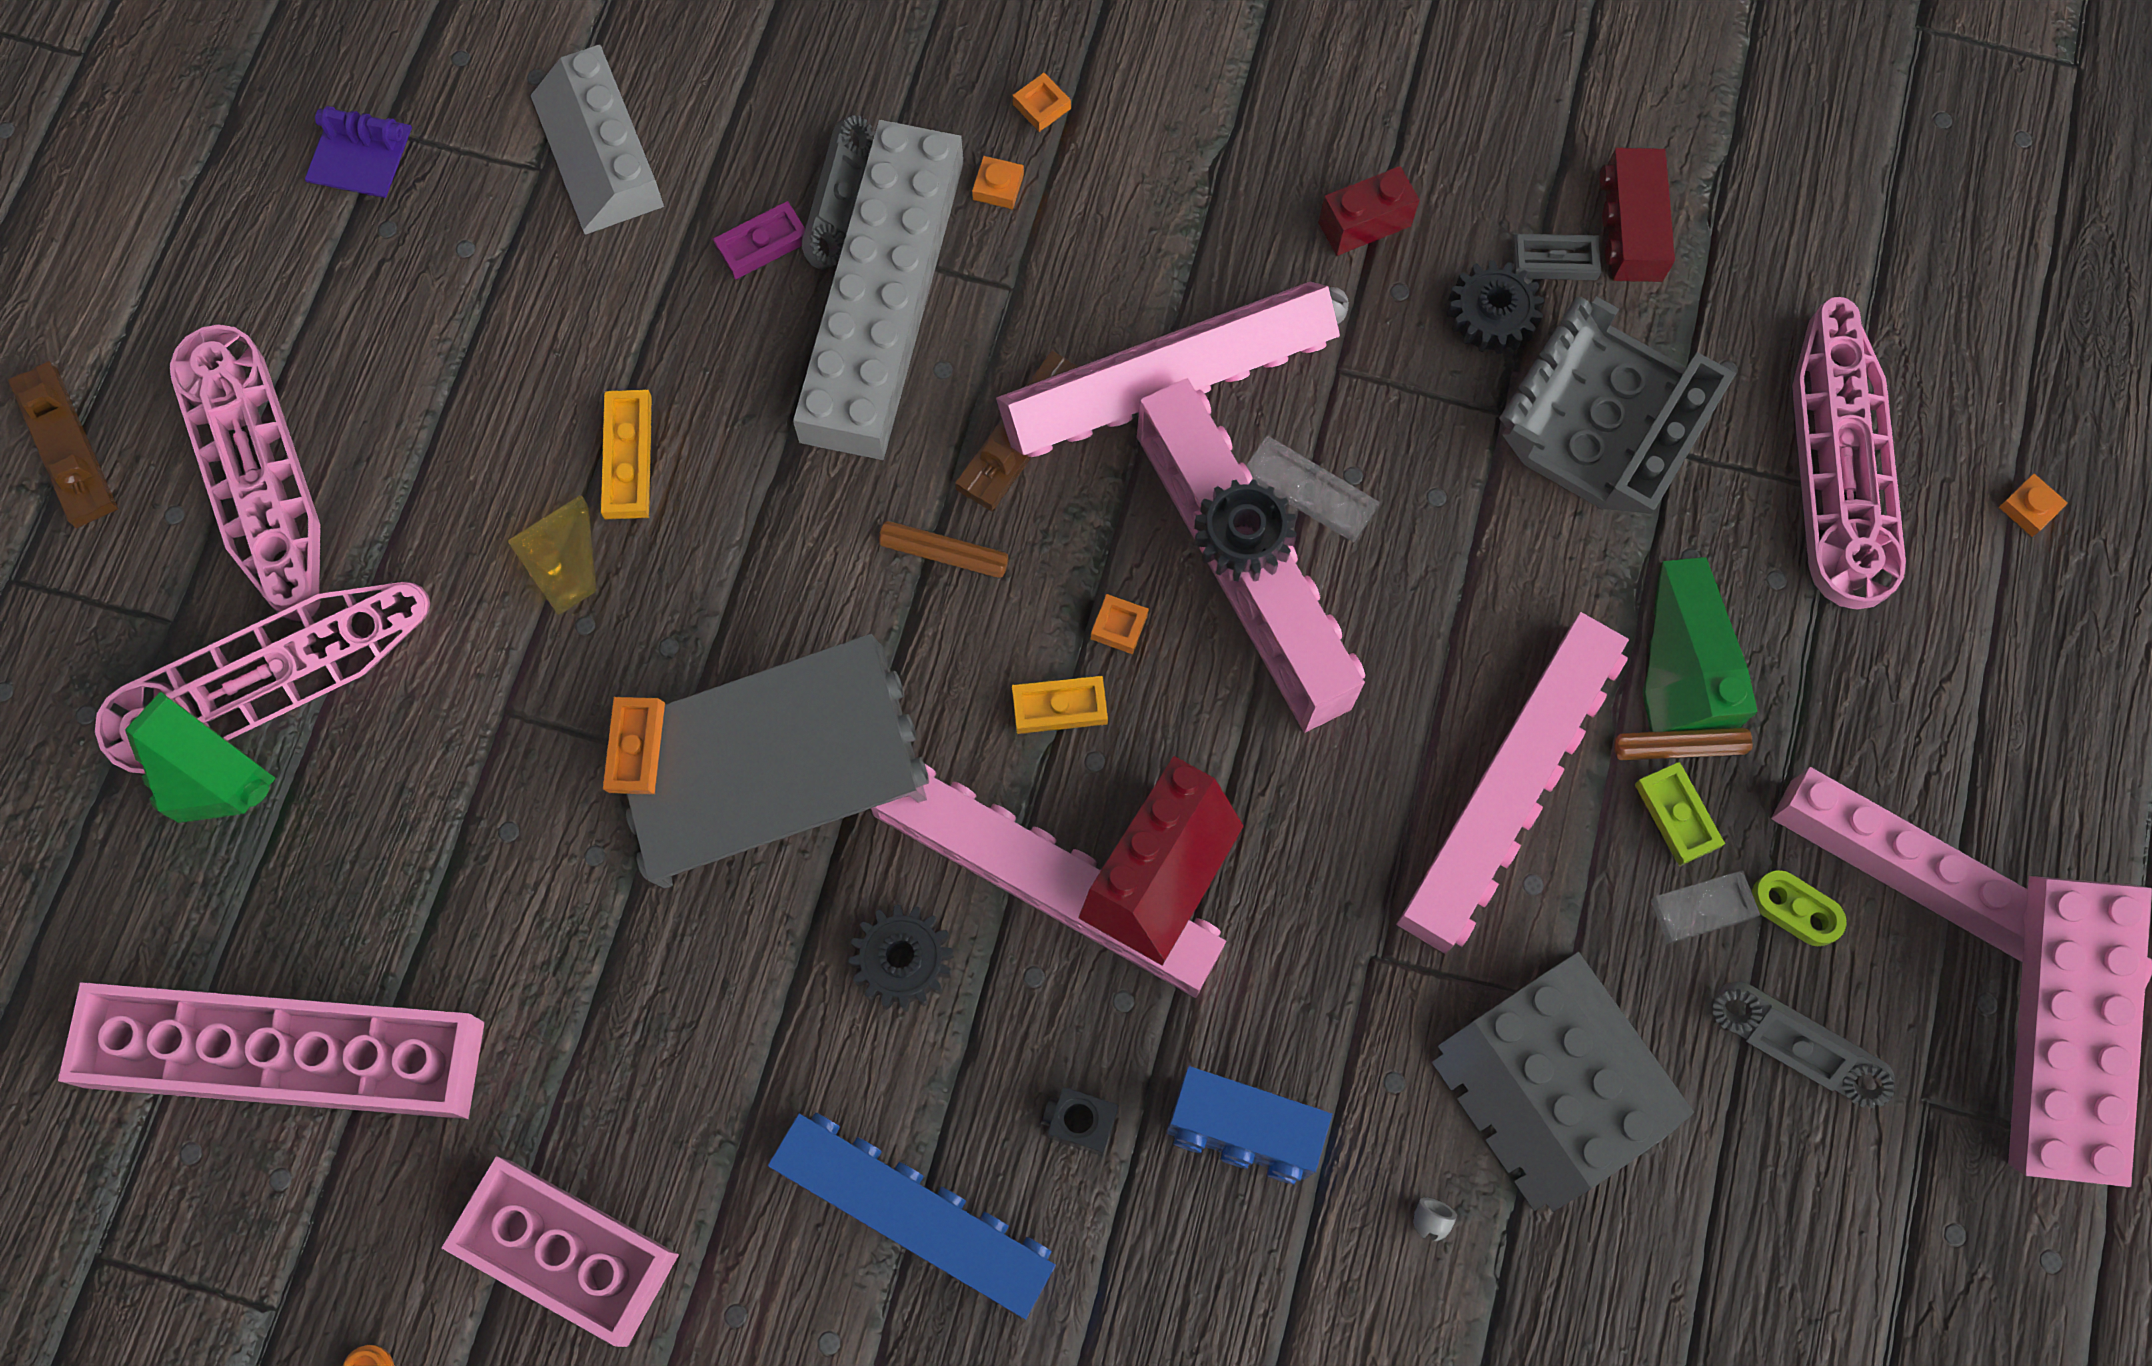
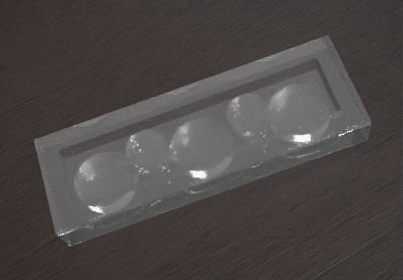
(1312, 489)

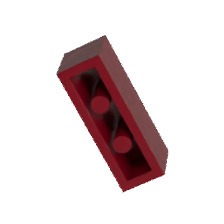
(1638, 215)

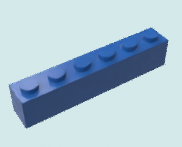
(912, 1215)

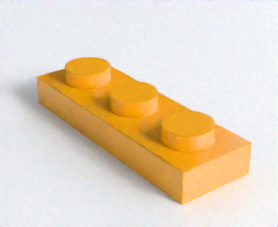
(626, 454)

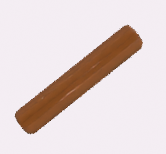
(943, 549)
(1683, 744)

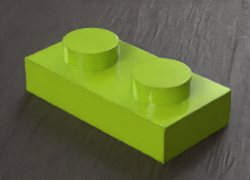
(1679, 813)

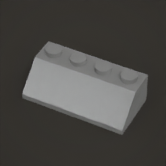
(595, 141)

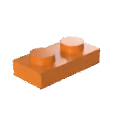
(634, 745)

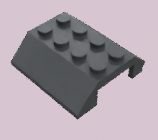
(1610, 411)
(1562, 1085)

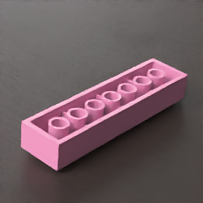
(1277, 610)
(272, 1050)

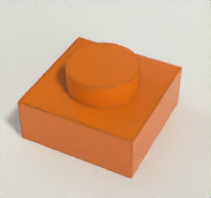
(1041, 102)
(998, 182)
(2033, 505)
(1119, 624)

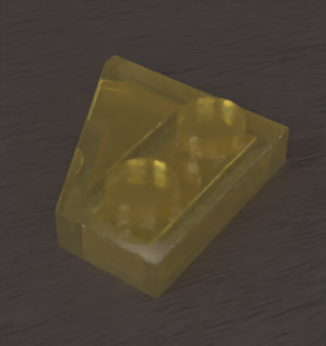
(560, 554)

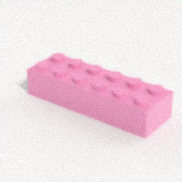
(2080, 1030)

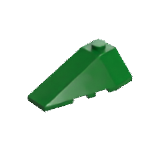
(1695, 659)
(192, 766)

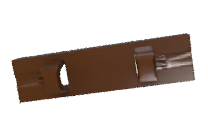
(63, 445)
(996, 462)

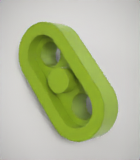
(1797, 906)

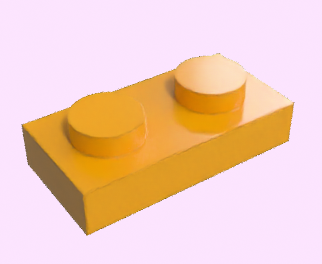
(1059, 704)

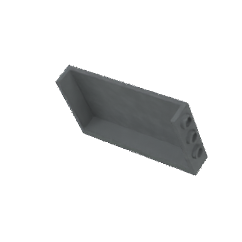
(776, 758)

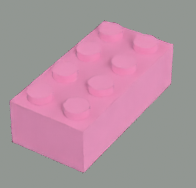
(560, 1252)

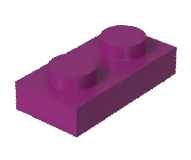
(760, 240)

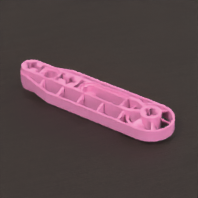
(227, 400)
(1846, 440)
(286, 658)

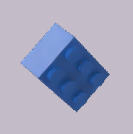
(1248, 1126)

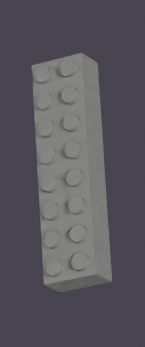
(879, 290)

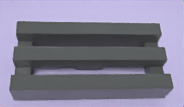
(1557, 263)

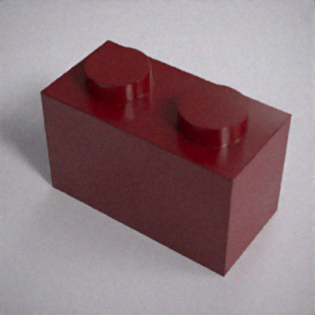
(1368, 210)

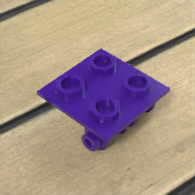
(357, 151)

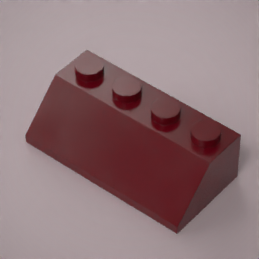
(1163, 862)

